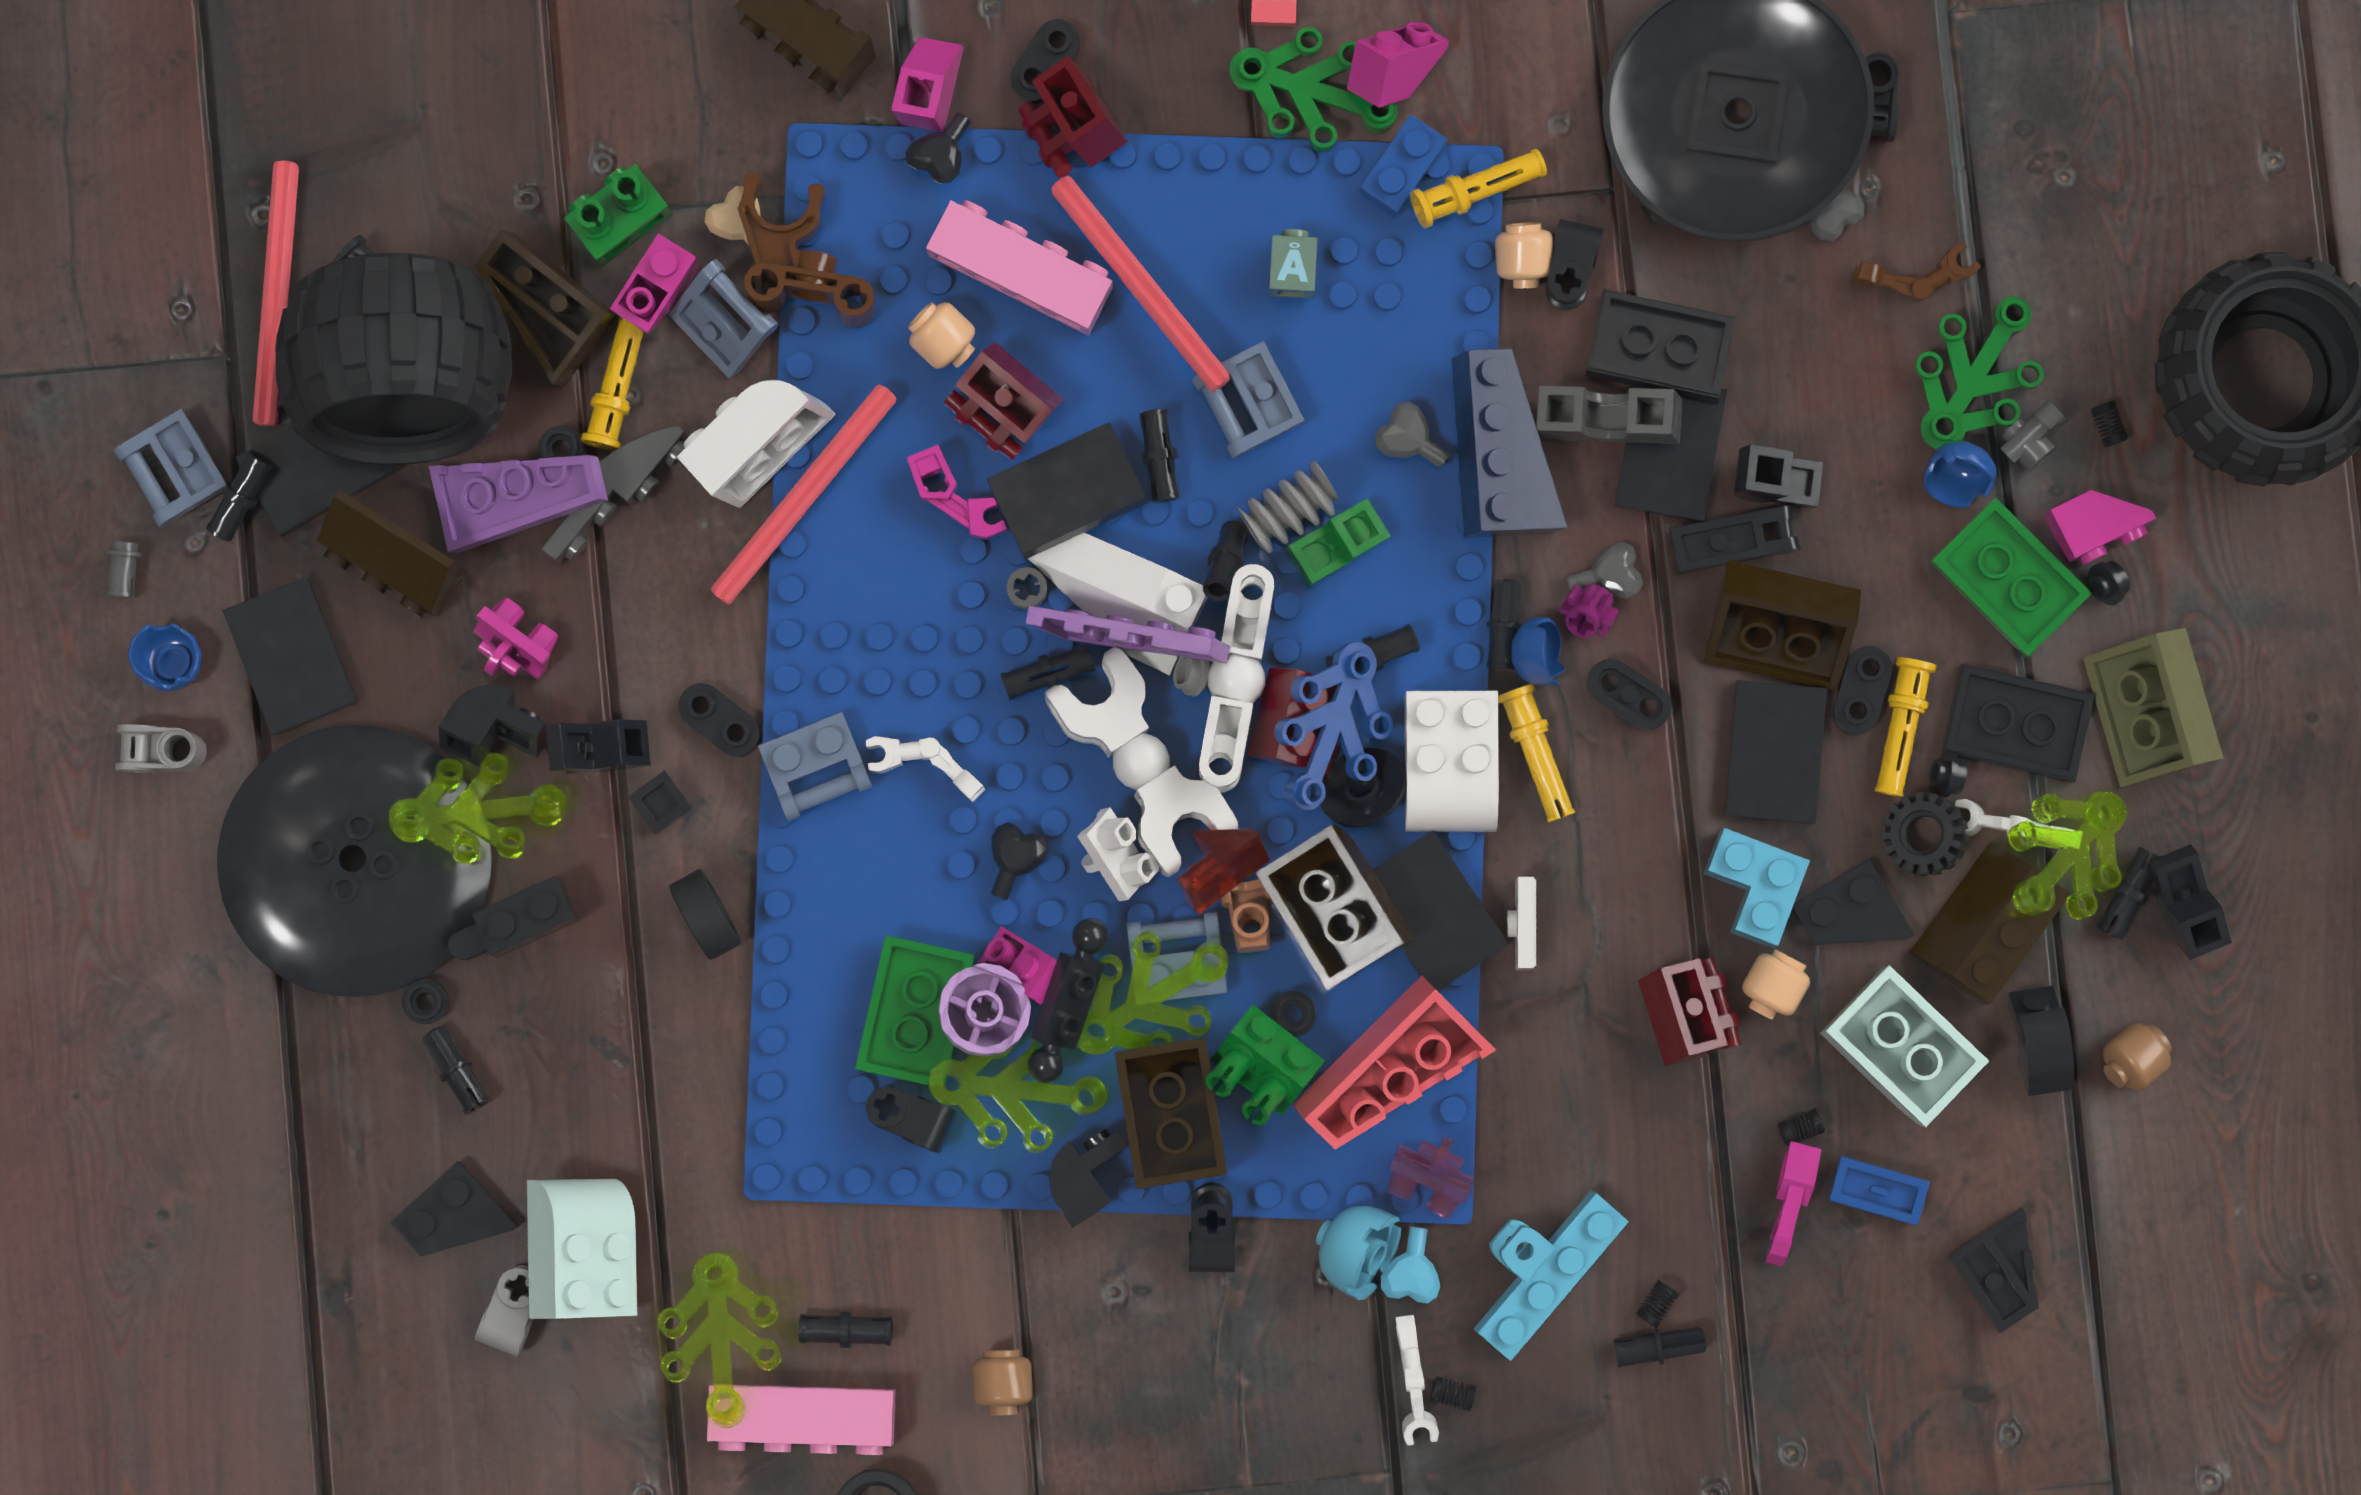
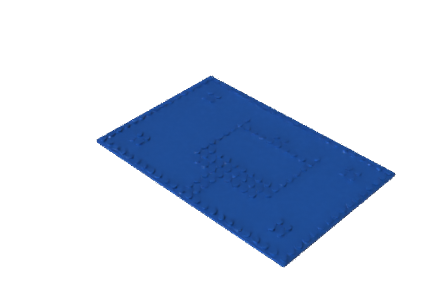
(911, 622)

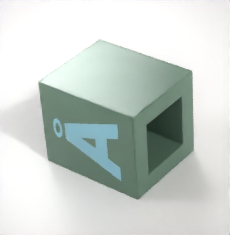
(1293, 264)

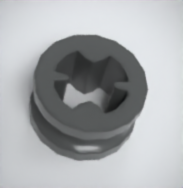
(1022, 575)

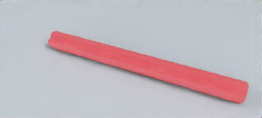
(1140, 283)
(275, 288)
(803, 494)

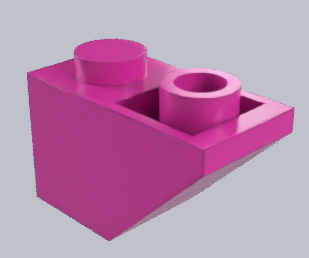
(1394, 62)
(927, 84)
(656, 284)
(2093, 521)
(1023, 959)

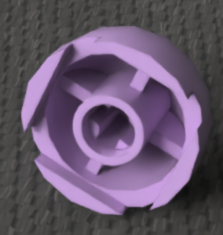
(984, 1010)

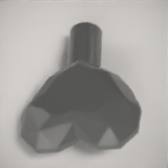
(1844, 211)
(1408, 436)
(1613, 571)

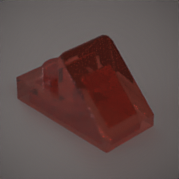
(1227, 862)

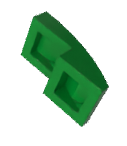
(1337, 543)

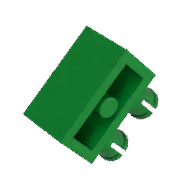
(617, 214)
(1264, 1062)

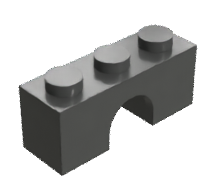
(1633, 417)

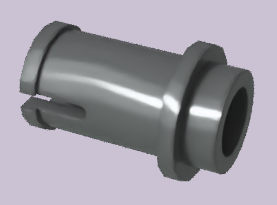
(122, 569)

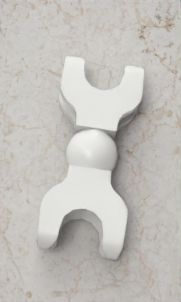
(1239, 681)
(1140, 760)

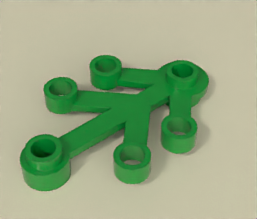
(1304, 88)
(1972, 380)

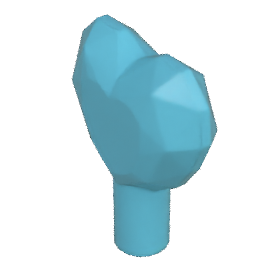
(1412, 1272)

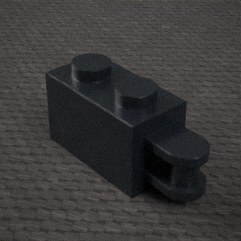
(516, 921)

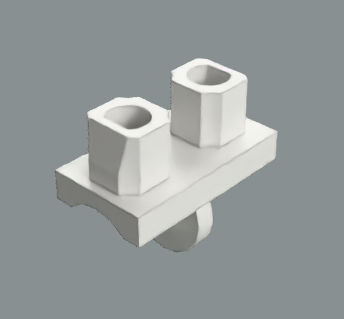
(1114, 854)

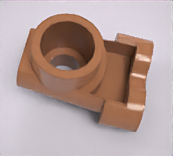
(1249, 905)

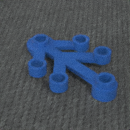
(1335, 721)

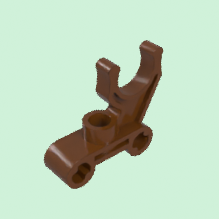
(797, 273)

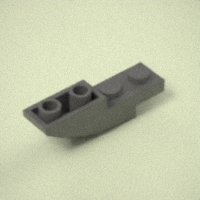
(627, 474)

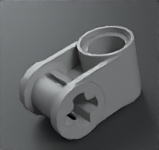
(151, 747)
(506, 1316)

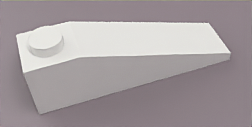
(1121, 584)

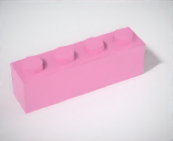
(1020, 267)
(809, 1416)

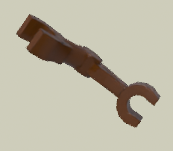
(1947, 270)

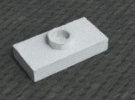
(1522, 923)

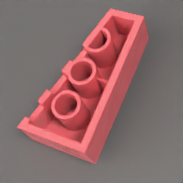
(1391, 1064)

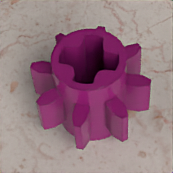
(1589, 611)

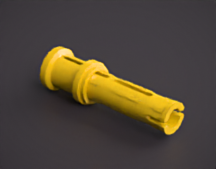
(1456, 189)
(611, 402)
(1907, 705)
(1529, 730)

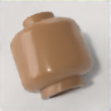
(2137, 1056)
(1002, 1381)

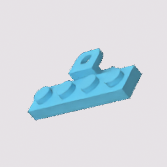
(1545, 1270)

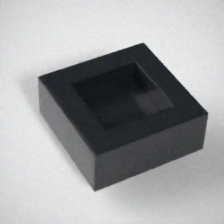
(660, 802)

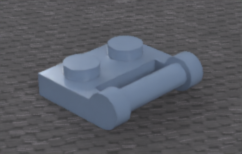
(714, 327)
(1263, 395)
(184, 460)
(810, 752)
(1167, 964)

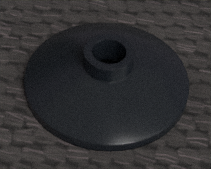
(1344, 796)

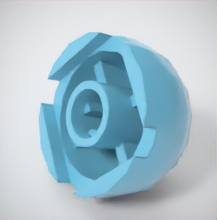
(1356, 1247)

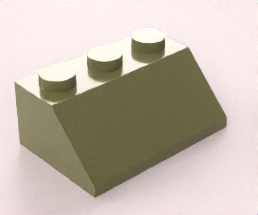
(2153, 707)

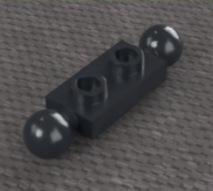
(1068, 1000)

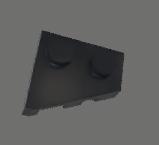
(1999, 1270)

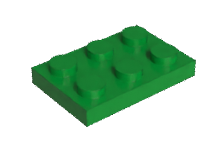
(2010, 578)
(903, 1021)

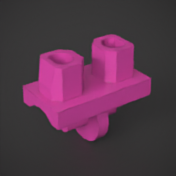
(508, 646)

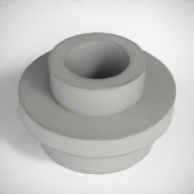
(1191, 675)

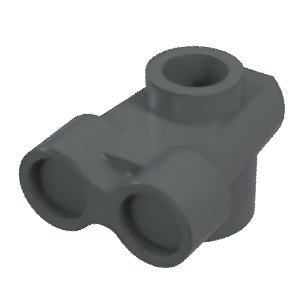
(2029, 440)

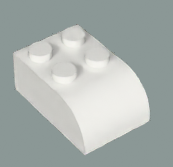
(753, 439)
(1451, 761)

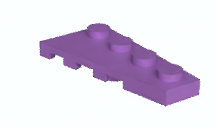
(507, 497)
(1123, 634)

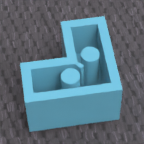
(1770, 883)

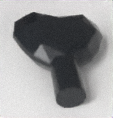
(939, 152)
(1015, 856)

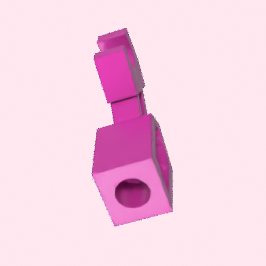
(968, 514)
(1795, 1189)

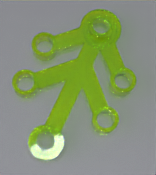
(471, 812)
(2102, 818)
(1145, 1002)
(1008, 1091)
(718, 1330)

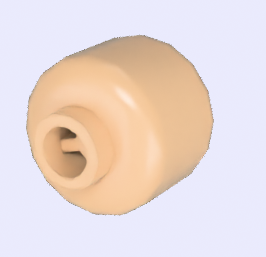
(1524, 254)
(942, 335)
(1776, 984)

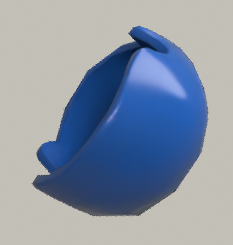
(1959, 474)
(1537, 651)
(165, 657)

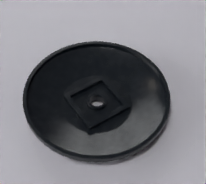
(1751, 178)
(285, 874)

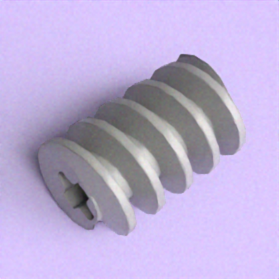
(1289, 507)

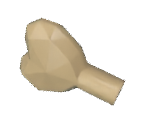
(724, 218)

